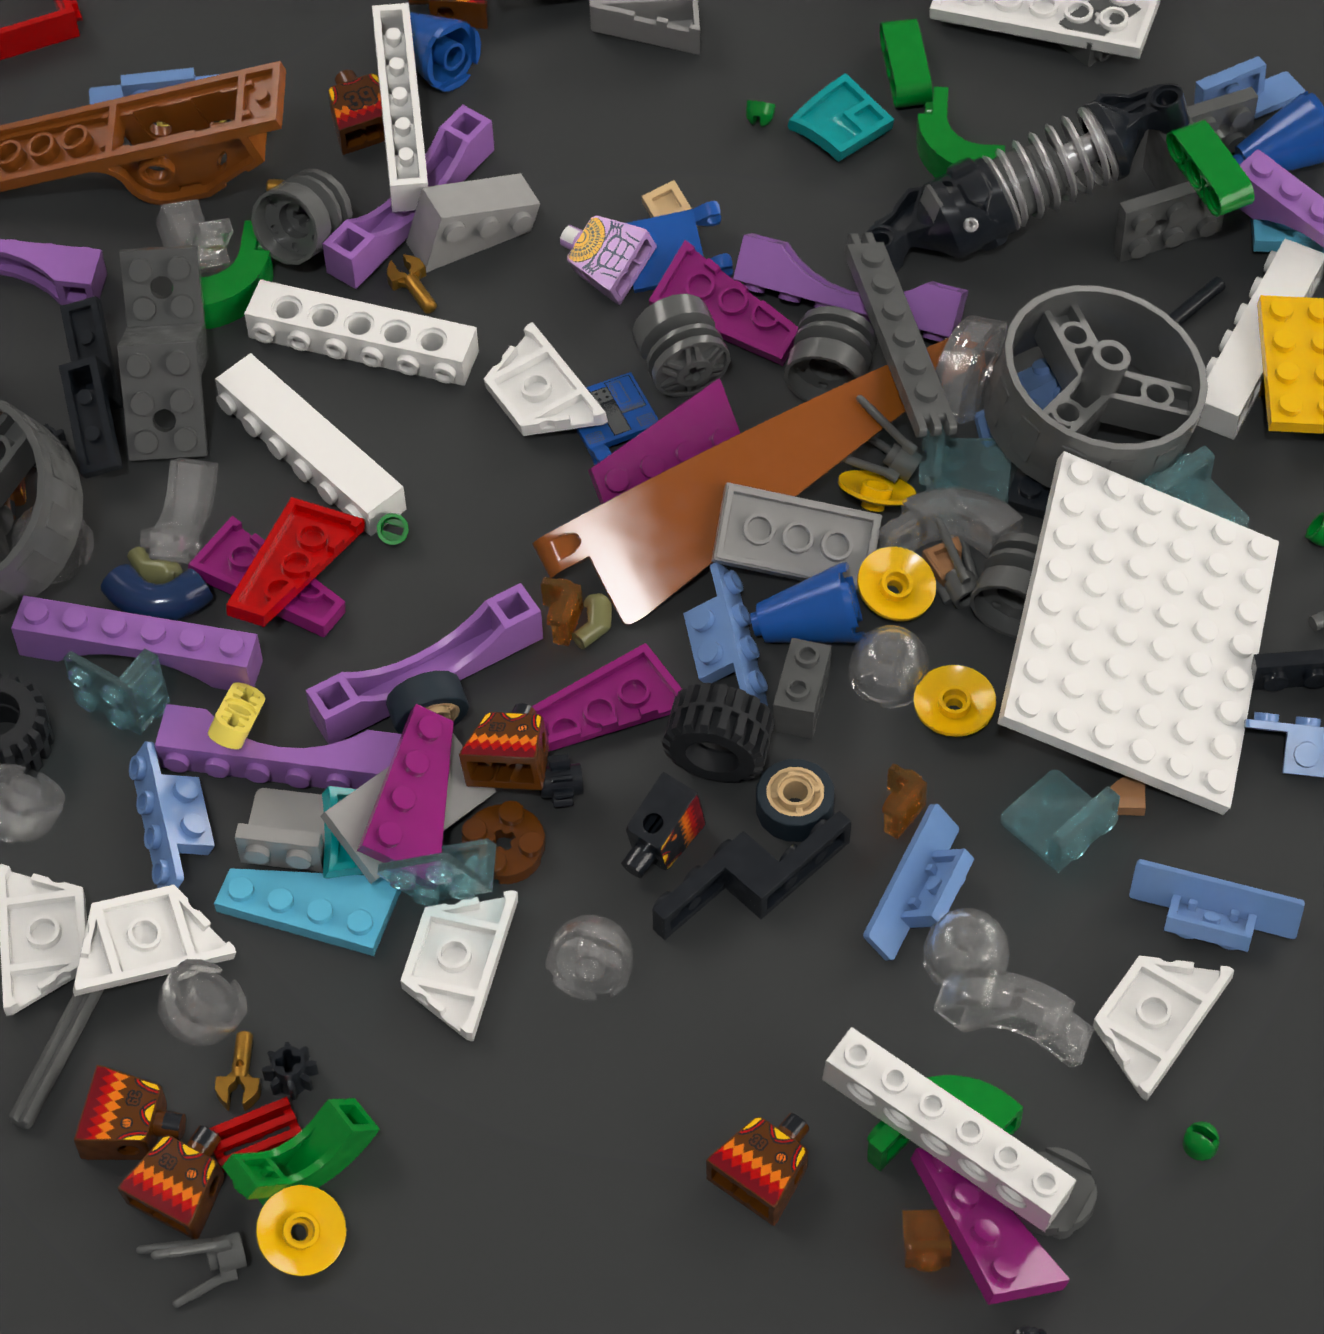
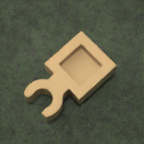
(665, 200)

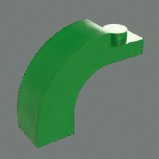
(938, 143)
(230, 291)
(981, 1096)
(310, 1157)

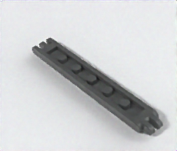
(899, 336)

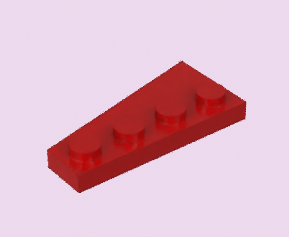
(292, 555)

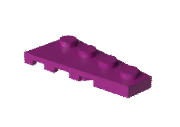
(736, 312)
(678, 436)
(228, 557)
(609, 699)
(414, 793)
(989, 1235)

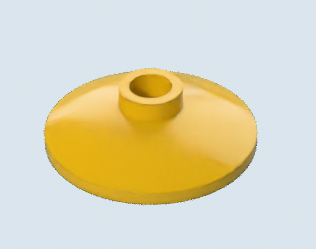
(874, 490)
(902, 570)
(955, 687)
(323, 1226)

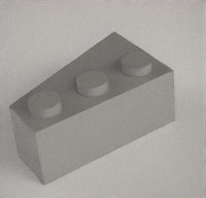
(654, 22)
(470, 217)

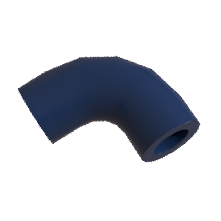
(166, 600)

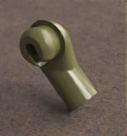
(153, 570)
(599, 620)

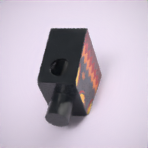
(663, 826)

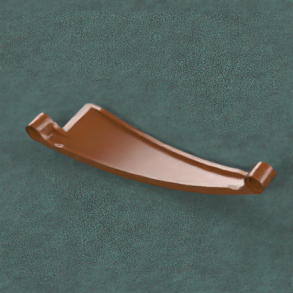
(666, 527)

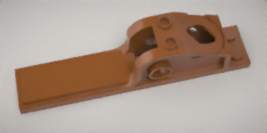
(188, 149)

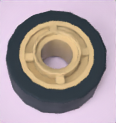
(432, 690)
(794, 780)

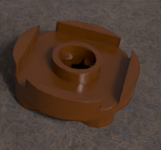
(510, 822)

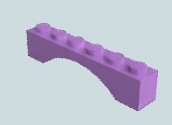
(1283, 198)
(369, 240)
(776, 266)
(59, 270)
(489, 635)
(208, 653)
(350, 763)

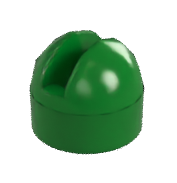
(762, 109)
(394, 520)
(1315, 531)
(1197, 1145)

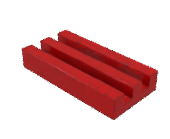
(253, 1127)

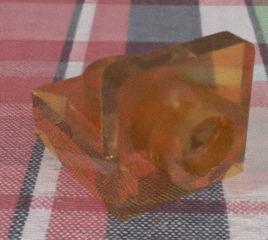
(565, 607)
(905, 801)
(925, 1240)

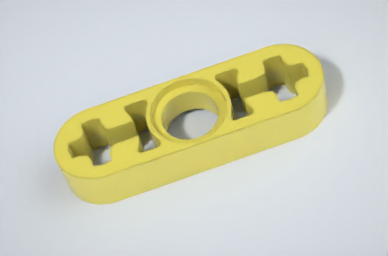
(236, 715)

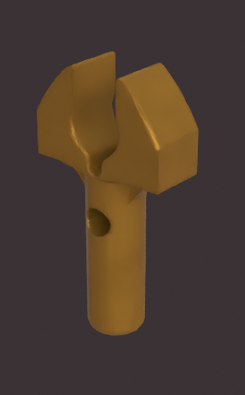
(412, 281)
(240, 1075)

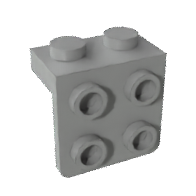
(283, 831)

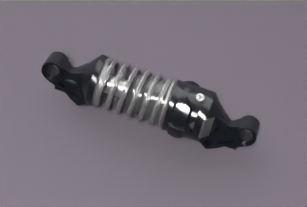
(991, 198)

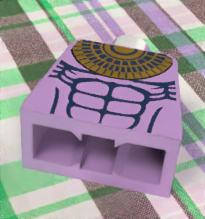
(608, 254)

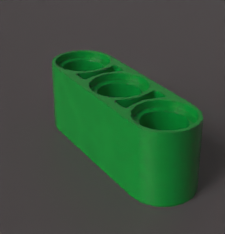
(905, 63)
(1210, 168)

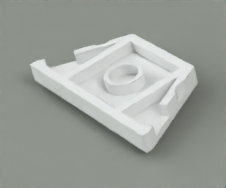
(541, 389)
(39, 936)
(144, 939)
(457, 958)
(1156, 1015)

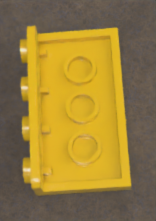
(1293, 362)

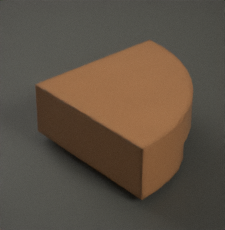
(939, 559)
(1131, 796)

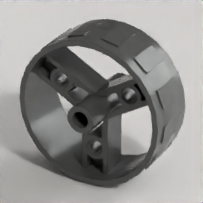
(1089, 344)
(55, 514)

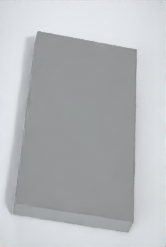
(791, 534)
(350, 815)

